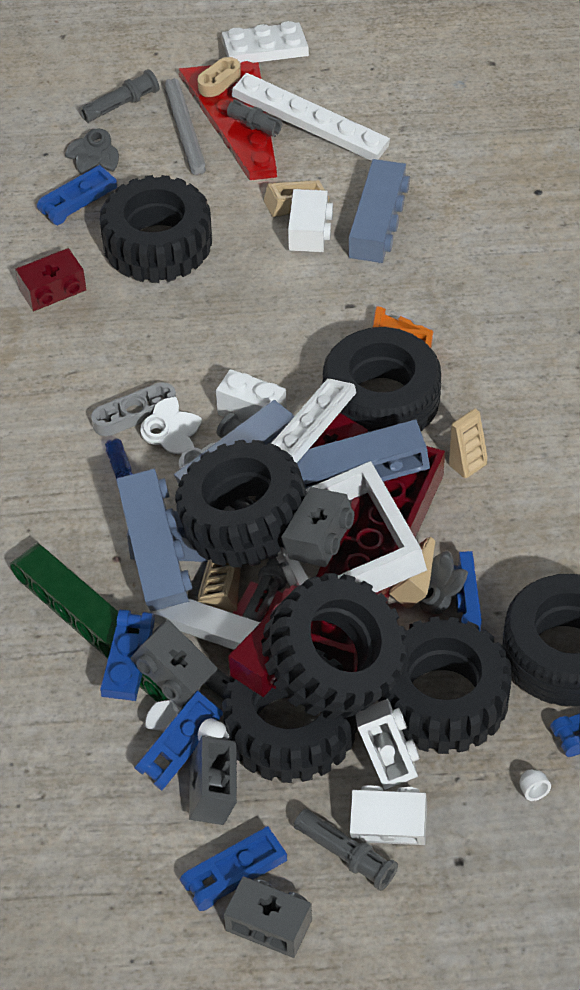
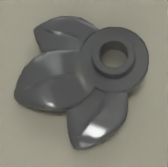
(91, 153)
(443, 584)

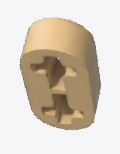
(219, 77)

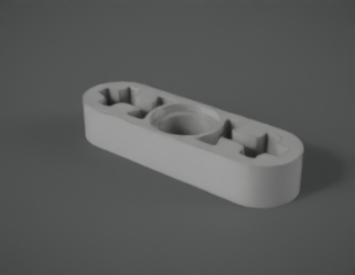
(127, 420)

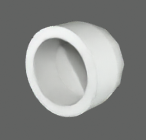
(214, 729)
(534, 784)

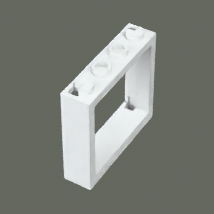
(387, 569)

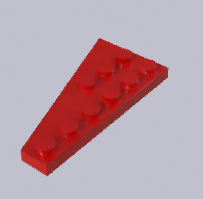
(250, 146)

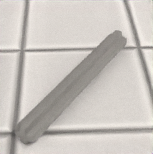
(185, 126)

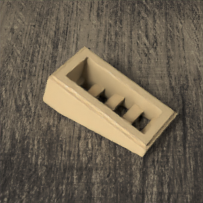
(279, 195)
(467, 449)
(416, 588)
(228, 598)

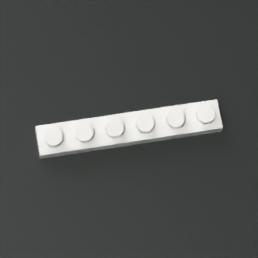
(310, 117)

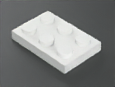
(266, 42)

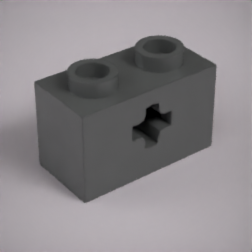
(318, 527)
(173, 663)
(212, 780)
(268, 916)

